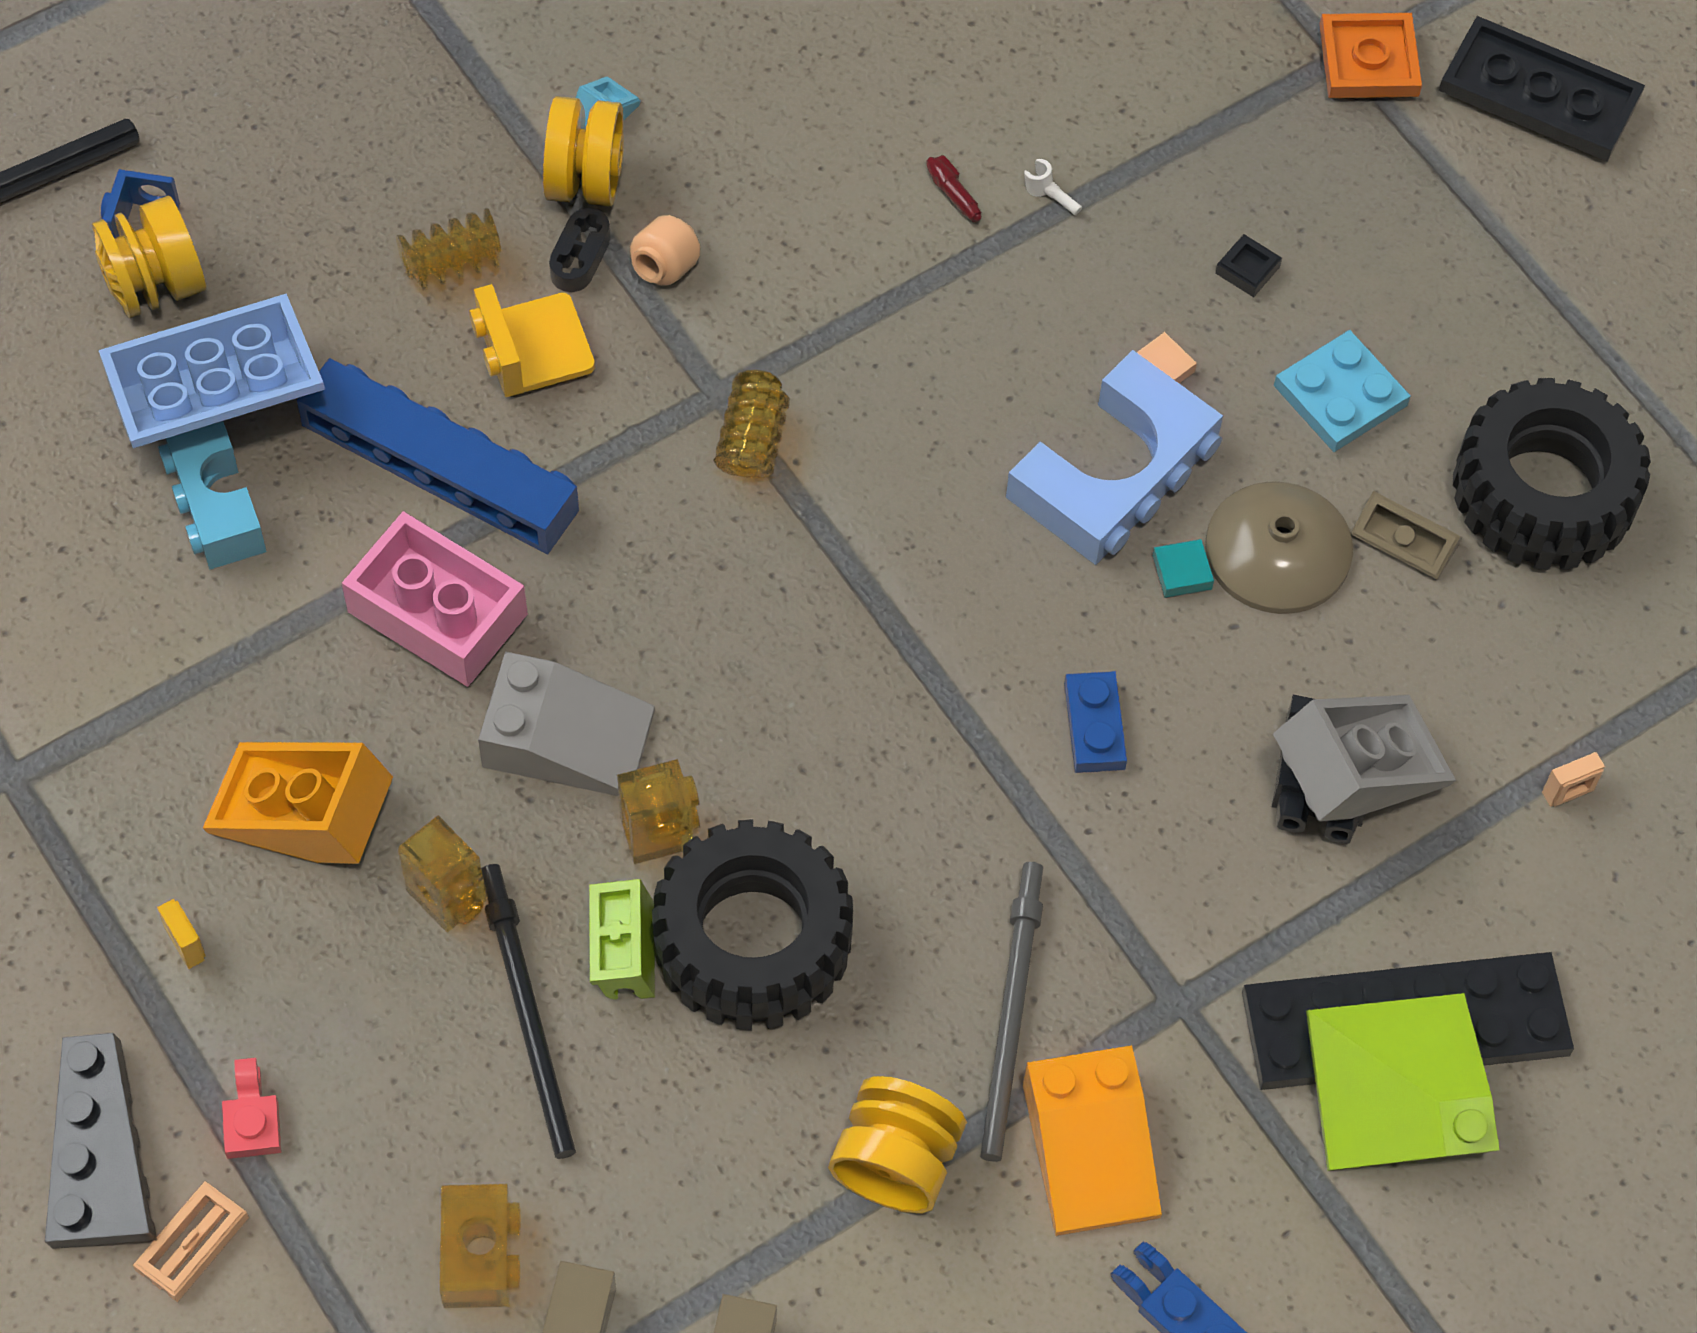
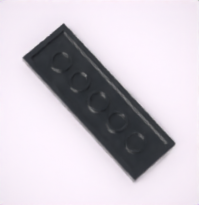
(1509, 998)

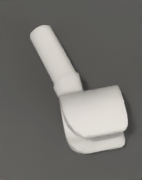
(1044, 185)

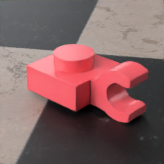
(250, 1121)

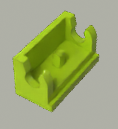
(621, 938)

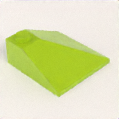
(1400, 1082)

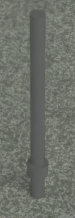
(1025, 917)

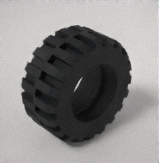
(1564, 423)
(762, 863)

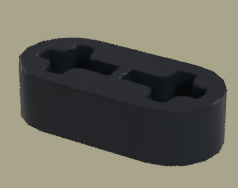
(571, 246)

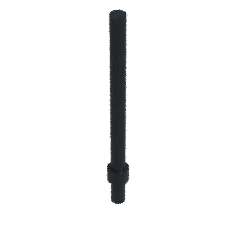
(503, 918)

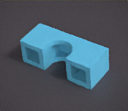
(223, 522)

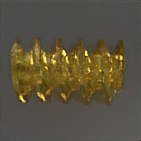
(450, 249)
(752, 425)

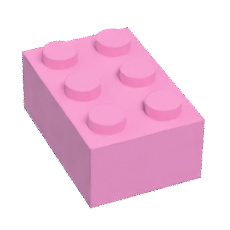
(435, 598)

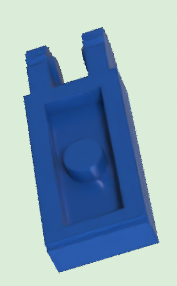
(1177, 1302)

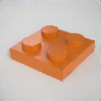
(1370, 55)

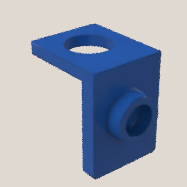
(128, 191)

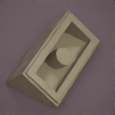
(1406, 535)

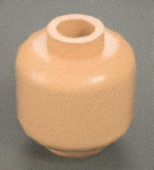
(664, 250)

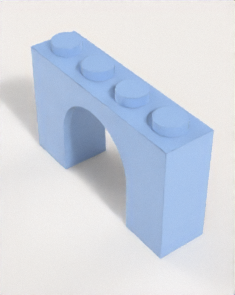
(1099, 513)

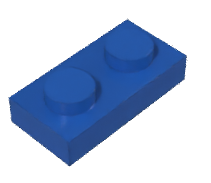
(1095, 722)

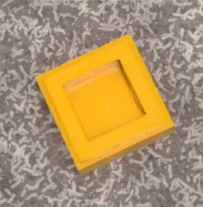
(181, 933)

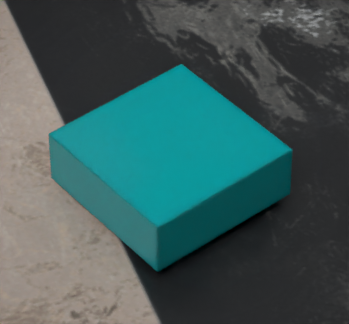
(1183, 568)

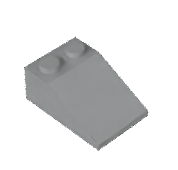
(562, 726)
(1361, 754)

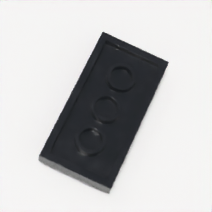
(1542, 88)

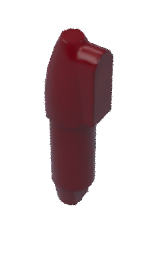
(946, 179)

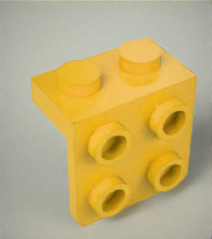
(531, 341)

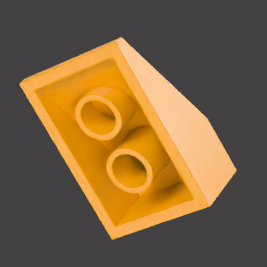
(301, 799)
(1092, 1139)

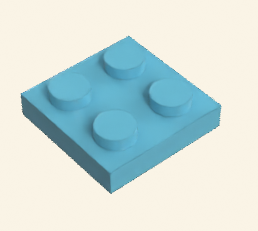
(1341, 390)

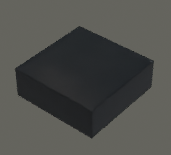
(1248, 265)

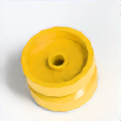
(578, 151)

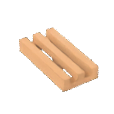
(202, 1259)

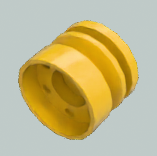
(148, 256)
(897, 1144)

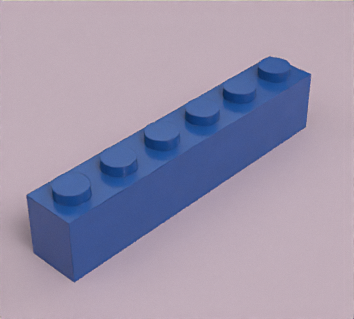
(440, 456)

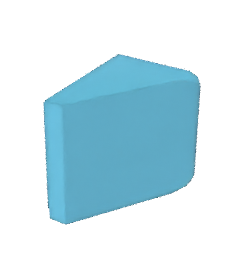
(607, 90)

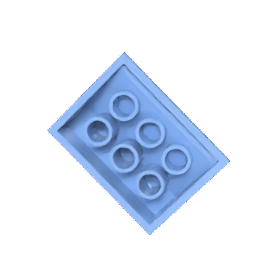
(210, 370)

